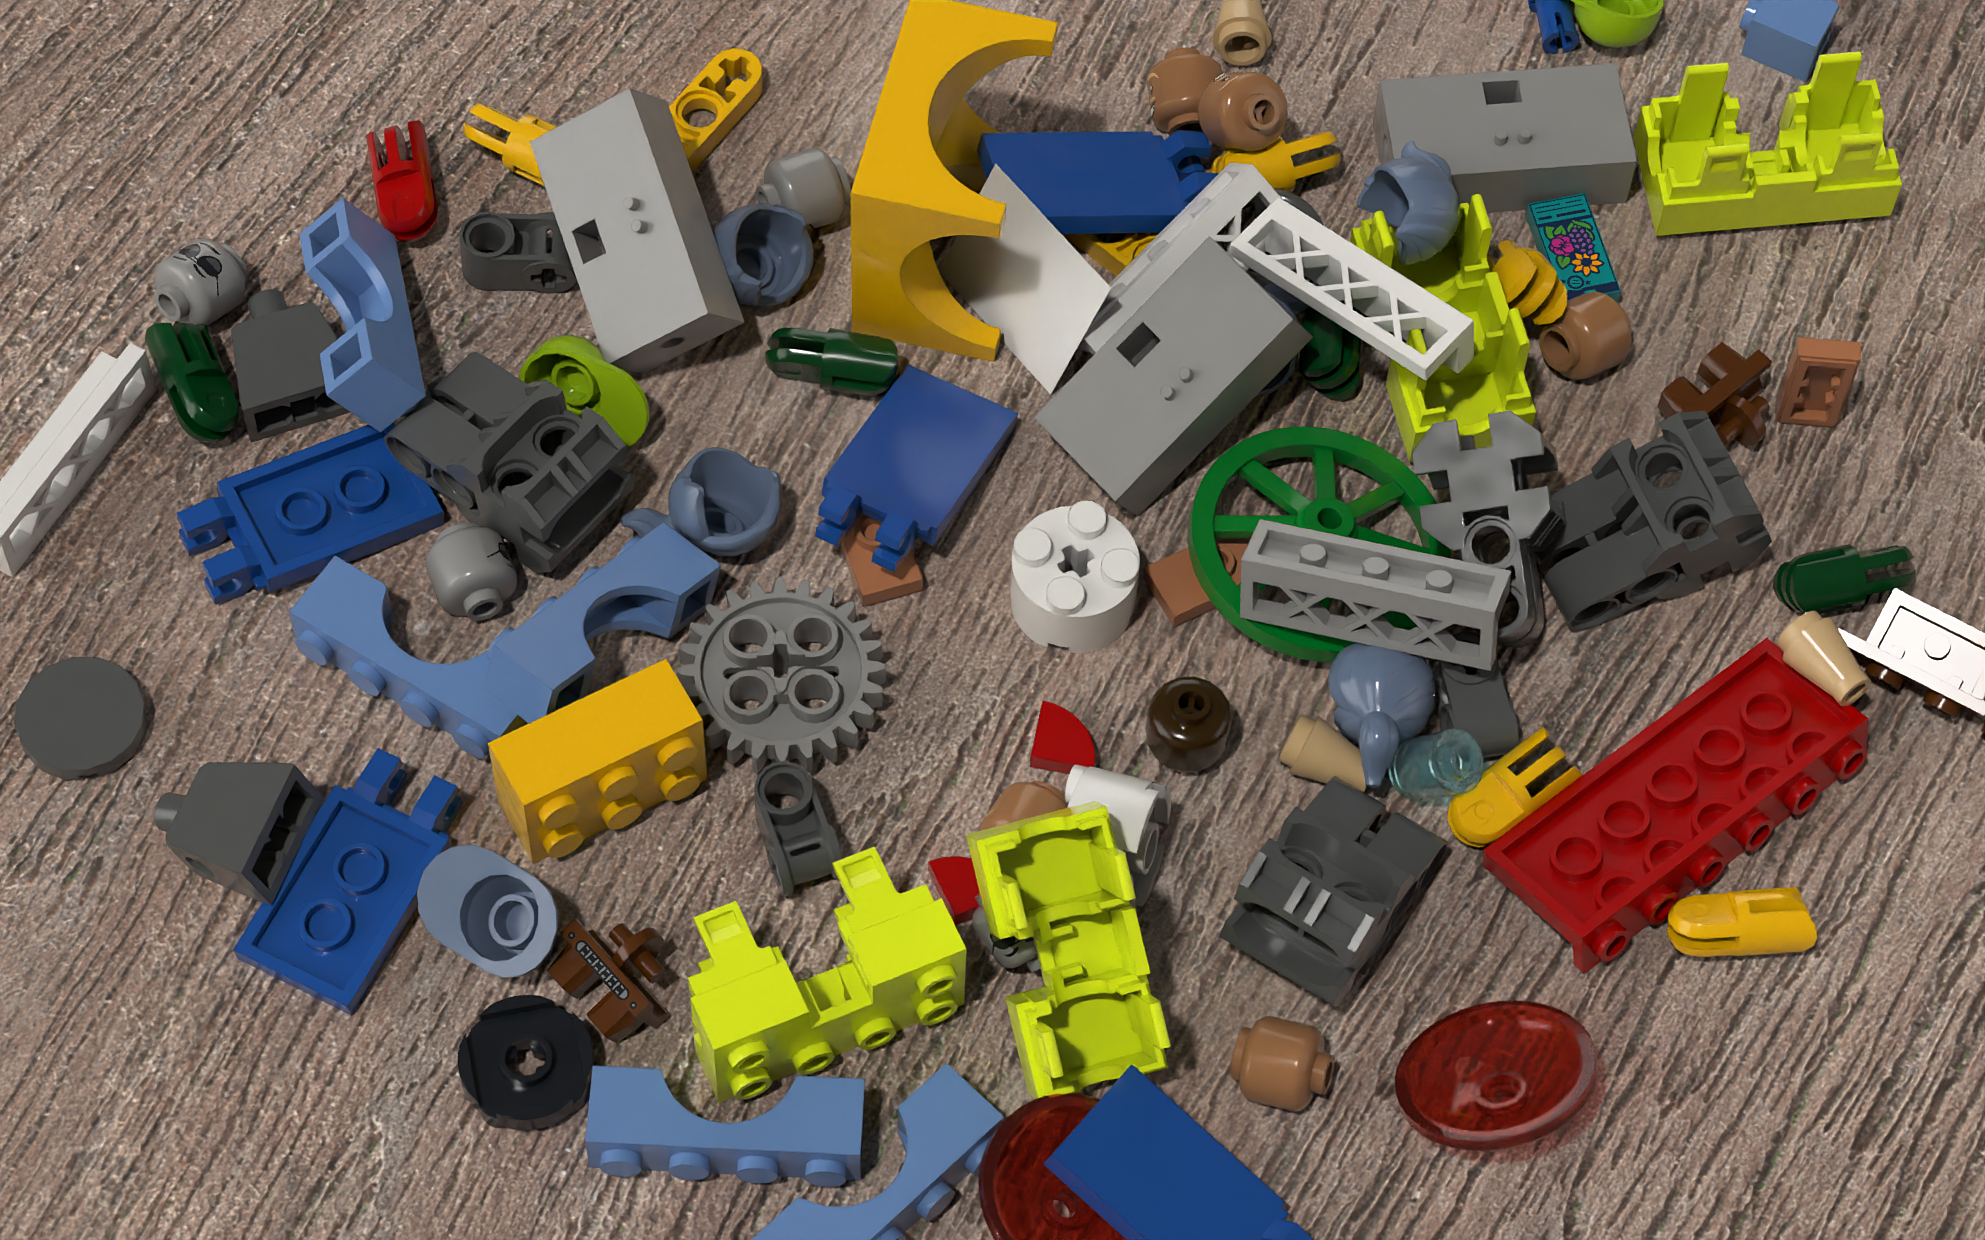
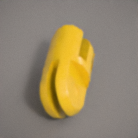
(517, 148)
(1276, 161)
(1529, 282)
(1502, 797)
(1742, 923)

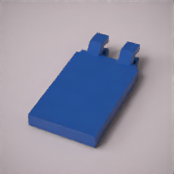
(1102, 177)
(913, 464)
(305, 510)
(351, 886)
(1163, 1174)

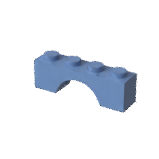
(1788, 33)
(376, 362)
(649, 586)
(348, 623)
(807, 1135)
(943, 1139)

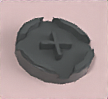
(80, 718)

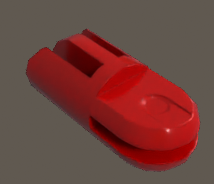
(403, 186)

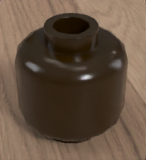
(1188, 724)

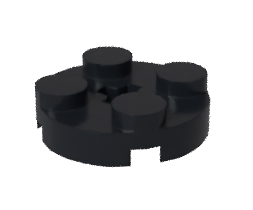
(535, 1099)

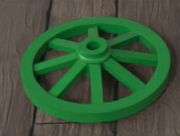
(1321, 514)

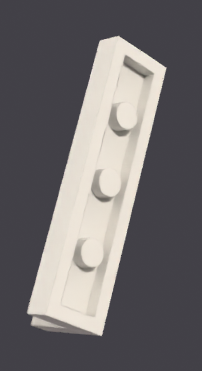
(1203, 217)
(1362, 282)
(70, 450)

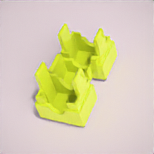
(1822, 167)
(1462, 279)
(1071, 893)
(763, 1025)

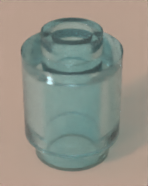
(1437, 765)

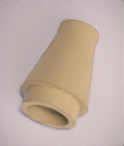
(1242, 32)
(1822, 656)
(1321, 753)

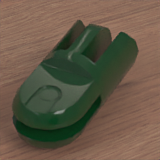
(1330, 357)
(834, 359)
(193, 379)
(1837, 578)

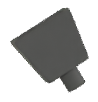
(282, 366)
(240, 824)

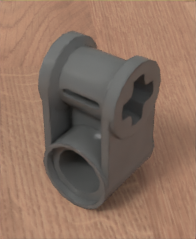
(519, 253)
(1476, 703)
(796, 838)

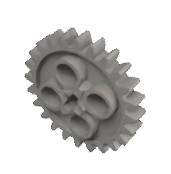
(780, 625)

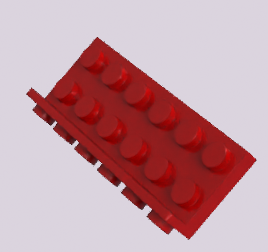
(1679, 803)

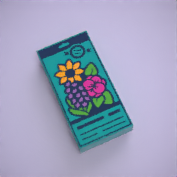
(1573, 245)

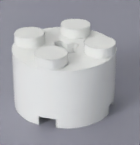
(1074, 578)
(1133, 811)

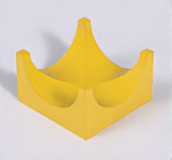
(925, 173)

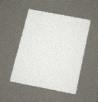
(1027, 283)

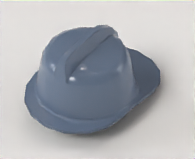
(488, 910)

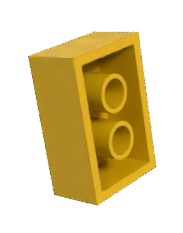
(599, 762)

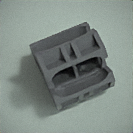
(514, 459)
(1494, 504)
(1626, 533)
(1332, 888)

